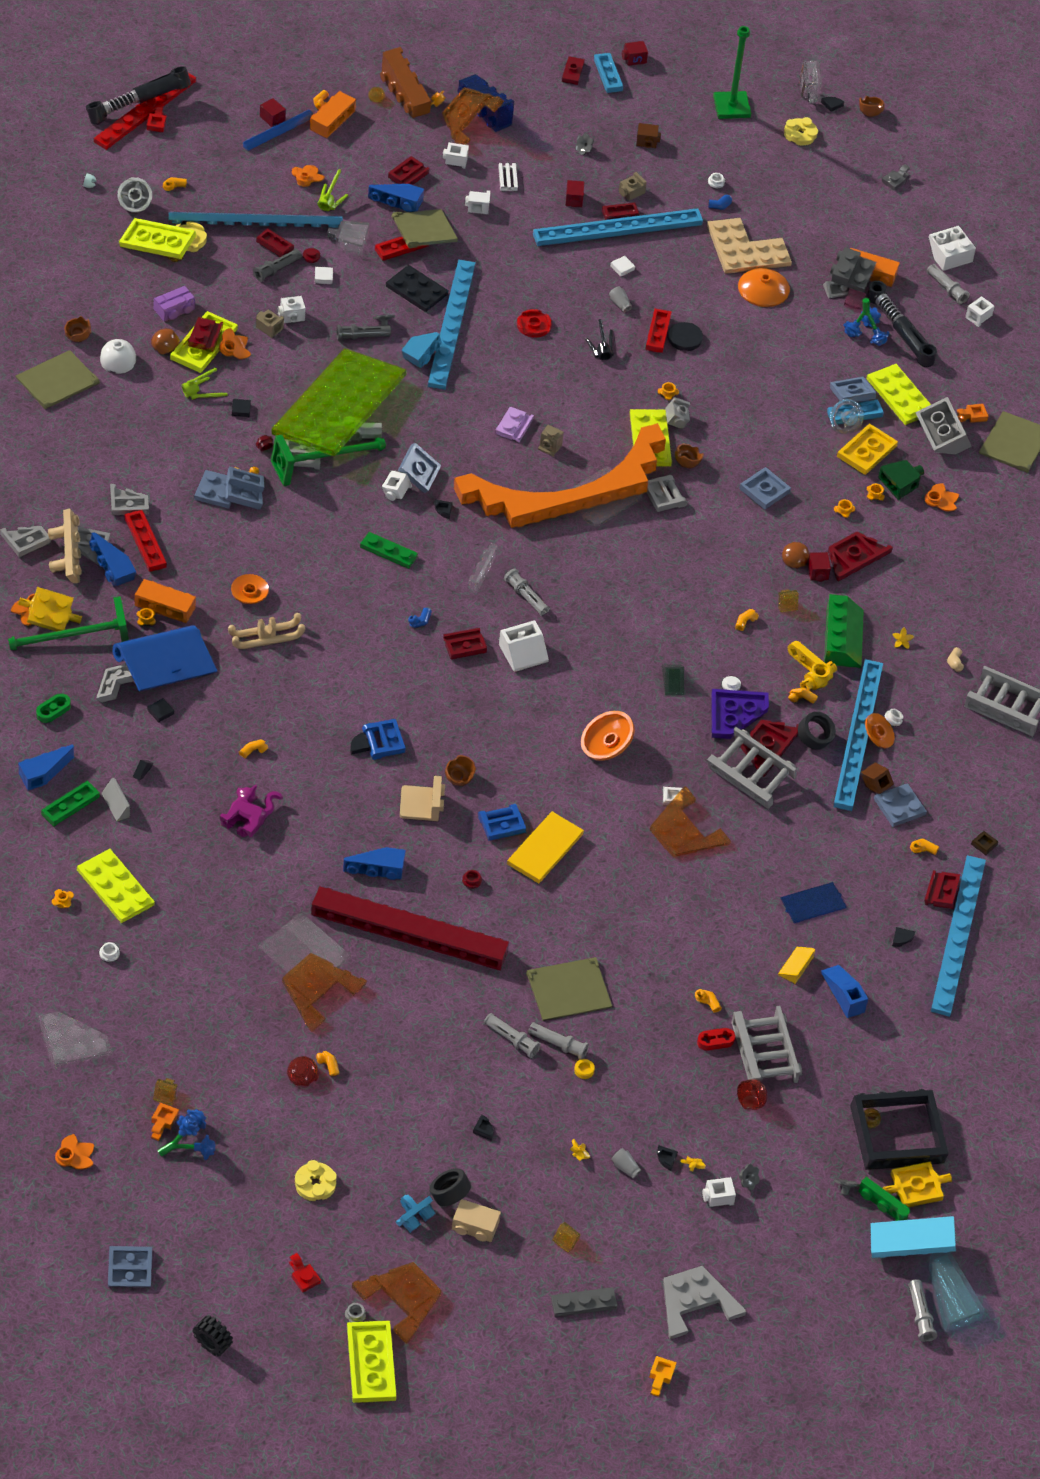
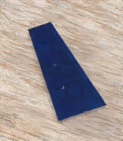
(504, 114)

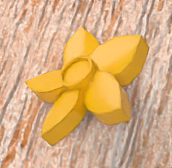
(902, 638)
(579, 1151)
(693, 1162)

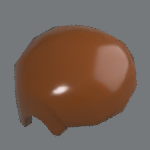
(871, 106)
(78, 329)
(165, 340)
(688, 456)
(795, 555)
(460, 767)

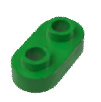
(52, 709)

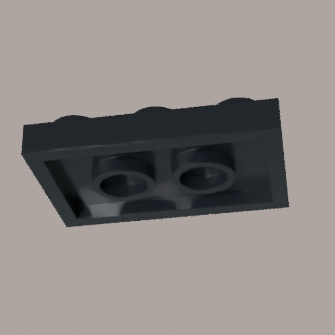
(417, 288)

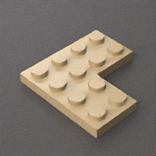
(741, 255)

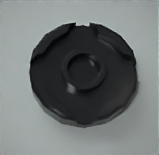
(685, 336)

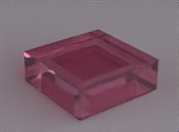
(855, 299)

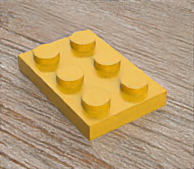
(867, 449)

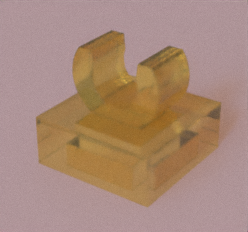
(788, 600)
(165, 1091)
(566, 1237)

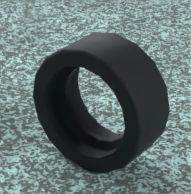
(806, 736)
(450, 1187)

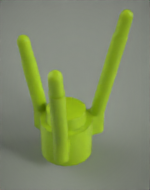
(326, 200)
(191, 387)

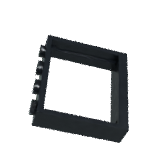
(898, 1158)

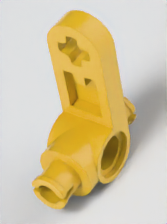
(819, 672)

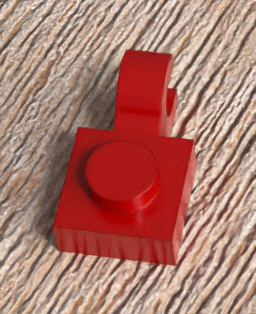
(157, 121)
(304, 1276)

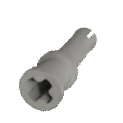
(952, 288)
(522, 587)
(519, 1040)
(567, 1043)
(923, 1318)

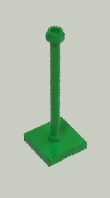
(734, 103)
(284, 461)
(118, 623)

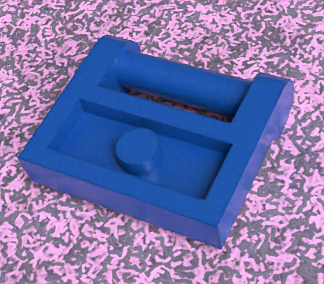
(389, 735)
(502, 826)

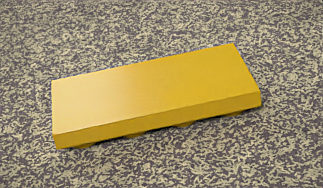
(545, 847)

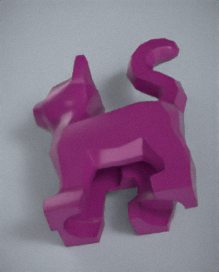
(248, 813)

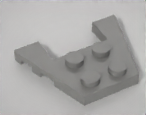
(694, 1291)

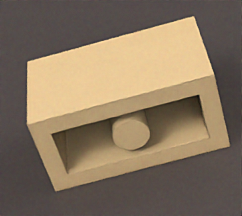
(476, 1220)

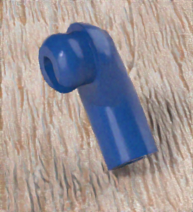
(722, 203)
(416, 622)

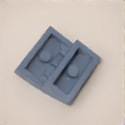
(244, 488)
(129, 1266)

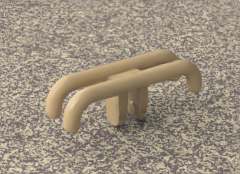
(267, 633)

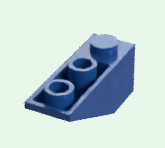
(398, 195)
(115, 563)
(41, 769)
(380, 862)
(846, 991)

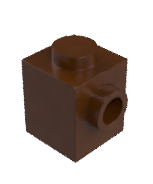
(648, 135)
(877, 778)

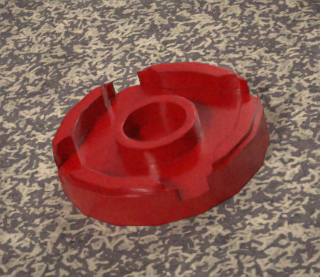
(534, 323)

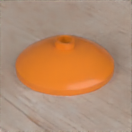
(763, 287)
(607, 735)

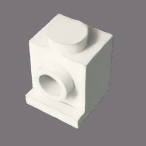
(456, 154)
(478, 202)
(979, 311)
(396, 485)
(719, 1192)

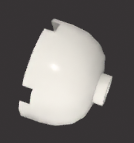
(134, 195)
(118, 356)

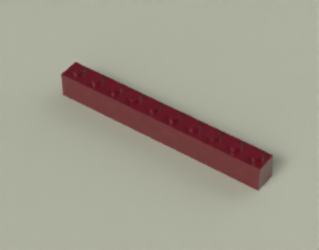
(410, 928)

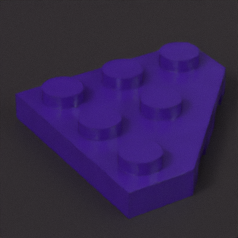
(734, 710)

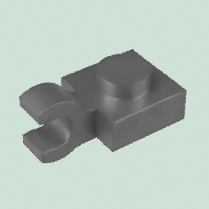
(896, 179)

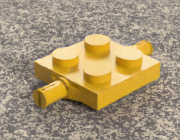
(50, 610)
(917, 1184)

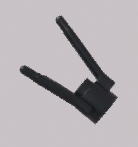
(604, 350)

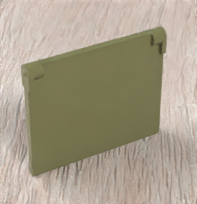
(424, 227)
(57, 379)
(1013, 442)
(569, 988)

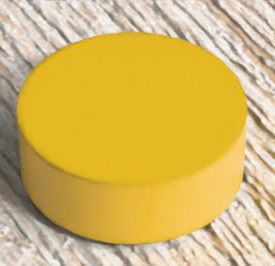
(584, 1069)

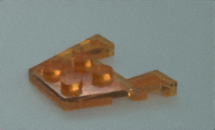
(464, 109)
(679, 834)
(311, 980)
(409, 1290)

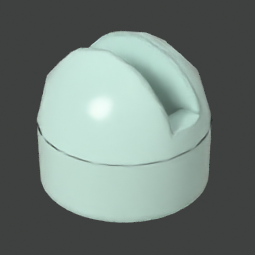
(88, 181)

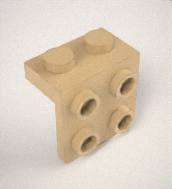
(422, 802)

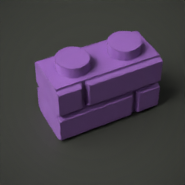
(174, 304)

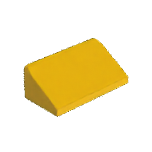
(797, 963)

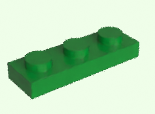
(388, 550)
(70, 803)

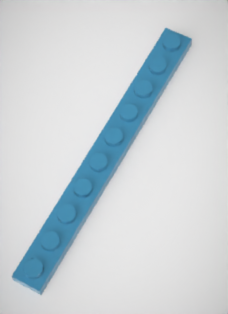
(263, 219)
(617, 227)
(451, 324)
(858, 735)
(958, 936)

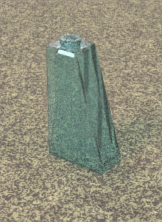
(953, 1293)

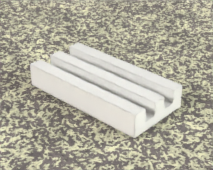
(508, 168)

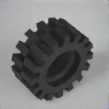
(212, 1335)

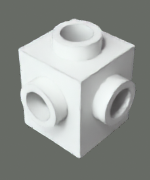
(292, 309)

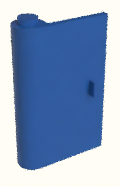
(165, 657)

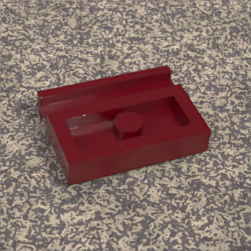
(408, 172)
(205, 334)
(465, 643)
(943, 889)

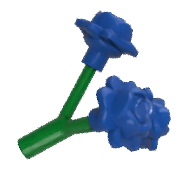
(869, 317)
(190, 1126)

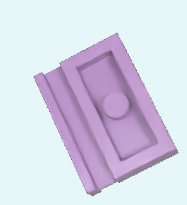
(514, 424)

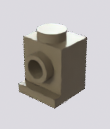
(632, 186)
(269, 323)
(551, 440)

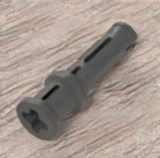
(271, 267)
(368, 331)

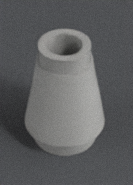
(619, 298)
(626, 1163)

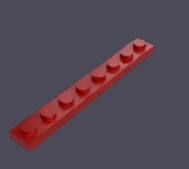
(135, 117)

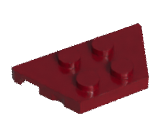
(855, 553)
(774, 737)

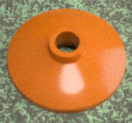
(249, 583)
(879, 730)

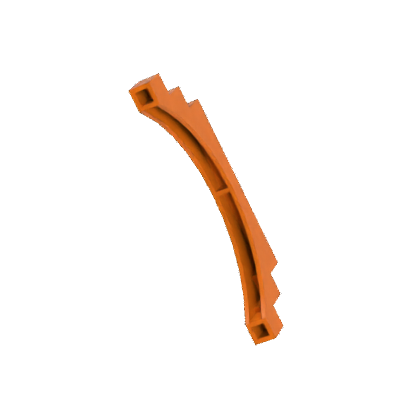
(529, 507)

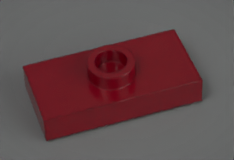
(573, 70)
(620, 211)
(274, 243)

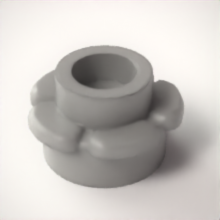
(355, 1308)

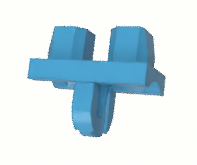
(411, 1208)

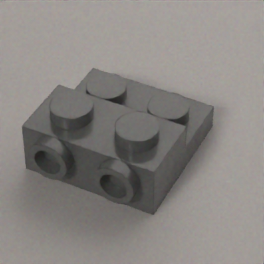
(852, 270)

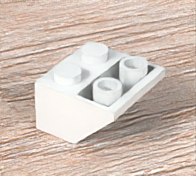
(951, 248)
(523, 646)

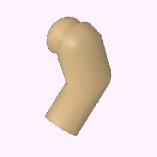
(954, 661)

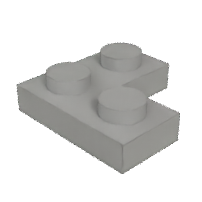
(111, 682)

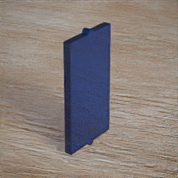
(813, 902)

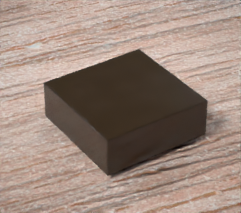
(984, 843)

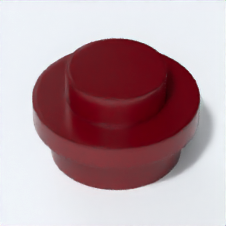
(311, 255)
(264, 442)
(472, 879)

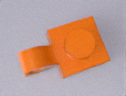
(974, 413)
(163, 1118)

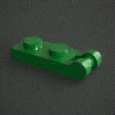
(883, 1200)

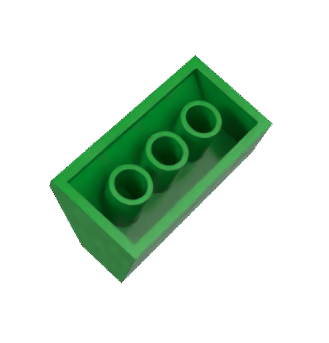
(843, 632)

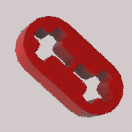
(716, 1039)

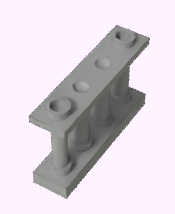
(999, 712)
(749, 785)
(750, 1058)

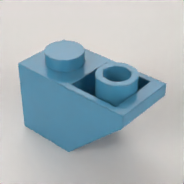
(421, 347)

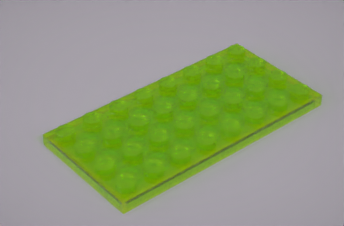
(339, 402)

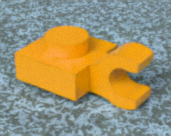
(662, 1372)

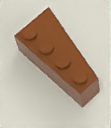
(404, 83)

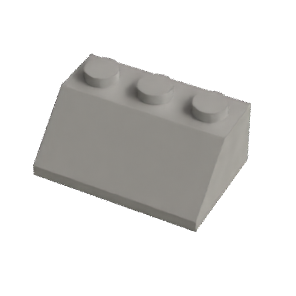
(943, 428)

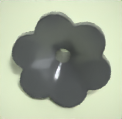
(584, 144)
(384, 319)
(749, 1177)
(846, 1185)

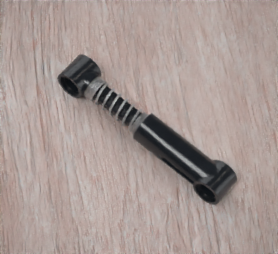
(176, 79)
(924, 352)

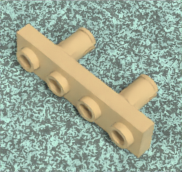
(72, 552)

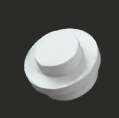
(716, 180)
(731, 683)
(894, 717)
(109, 952)

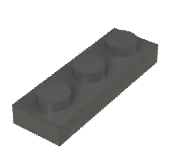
(583, 1302)

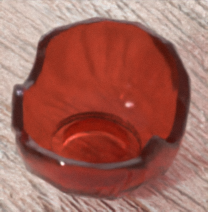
(302, 1071)
(752, 1094)

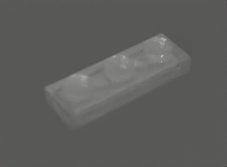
(482, 568)

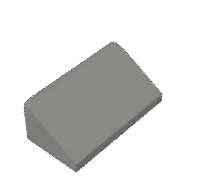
(835, 290)
(116, 800)

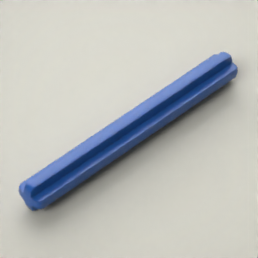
(277, 130)

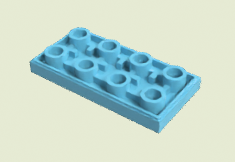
(913, 1237)

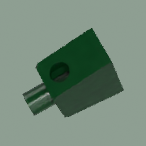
(901, 477)

